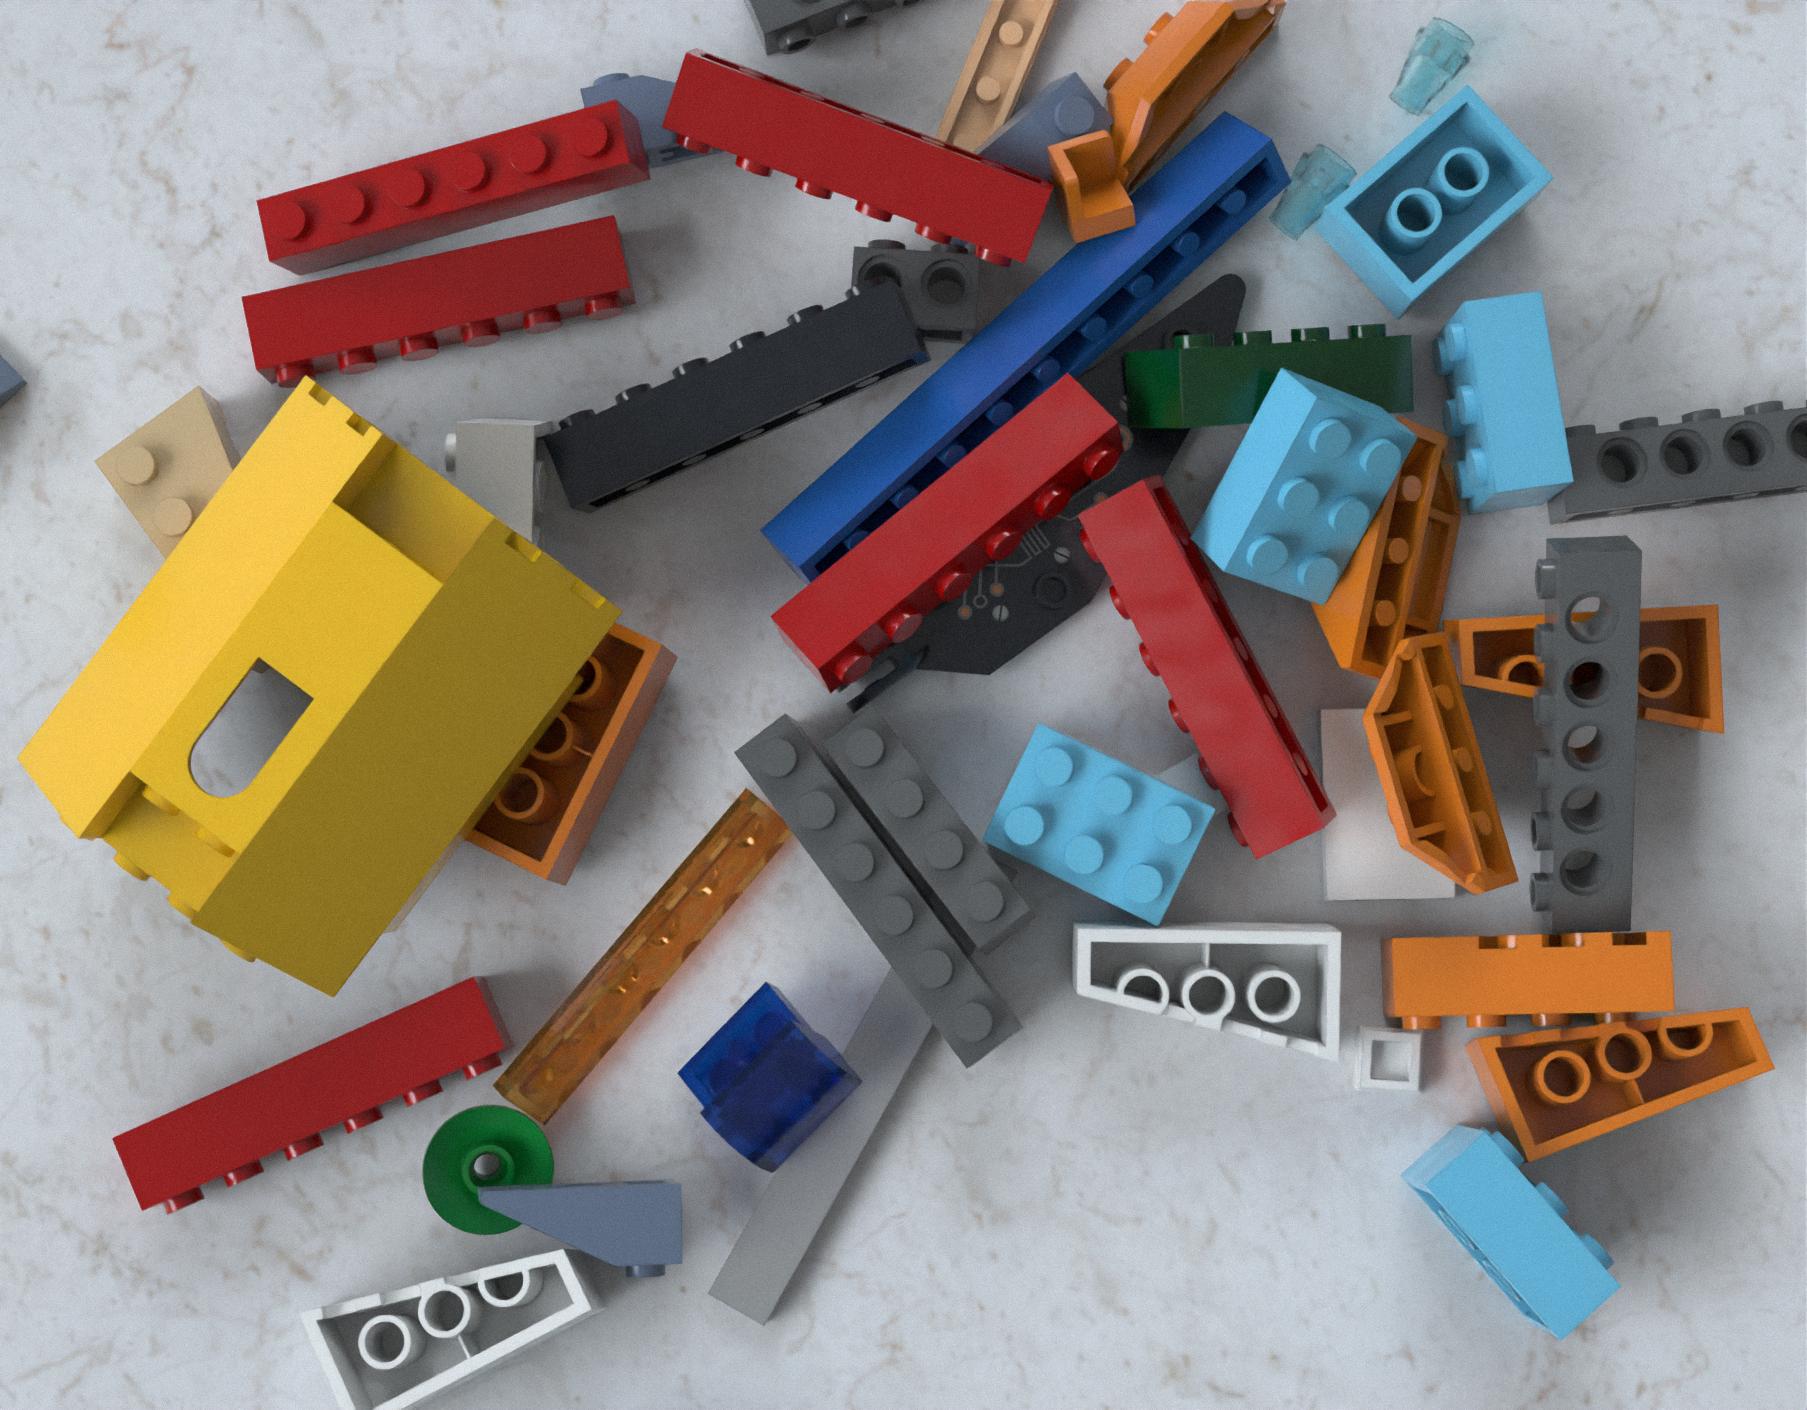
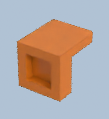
(1086, 189)

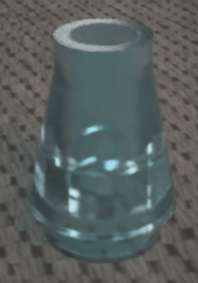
(1432, 63)
(1313, 186)

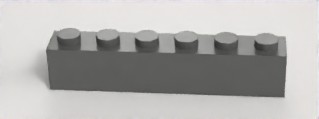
(878, 890)

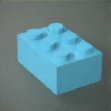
(1432, 202)
(1503, 403)
(1302, 487)
(1099, 823)
(1513, 1228)

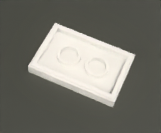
(1360, 843)

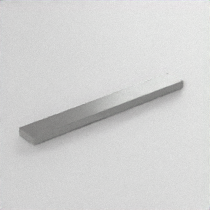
(819, 1167)

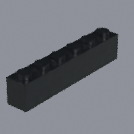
(737, 396)

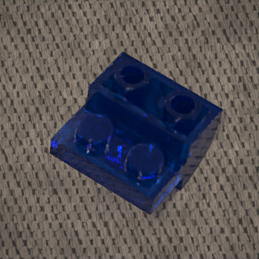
(768, 1079)

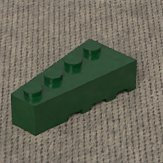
(1228, 383)

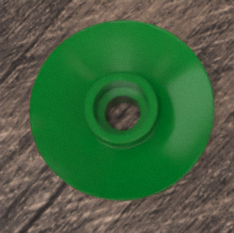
(452, 1153)

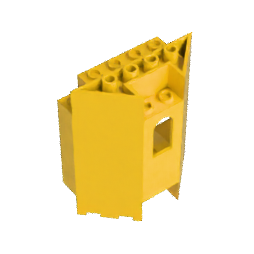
(430, 669)

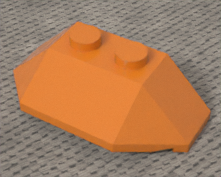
(1179, 76)
(1401, 563)
(1435, 768)

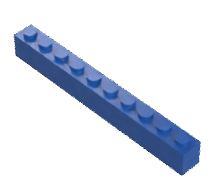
(1036, 340)

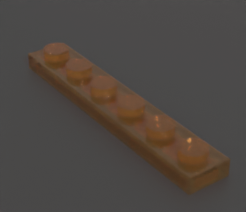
(643, 958)

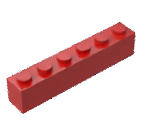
(857, 156)
(454, 188)
(439, 302)
(950, 533)
(1206, 667)
(313, 1093)

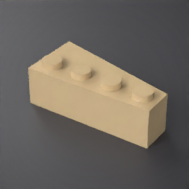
(173, 469)

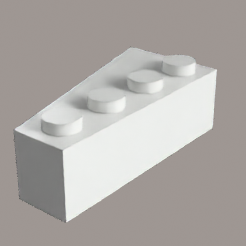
(501, 470)
(1225, 976)
(438, 1334)

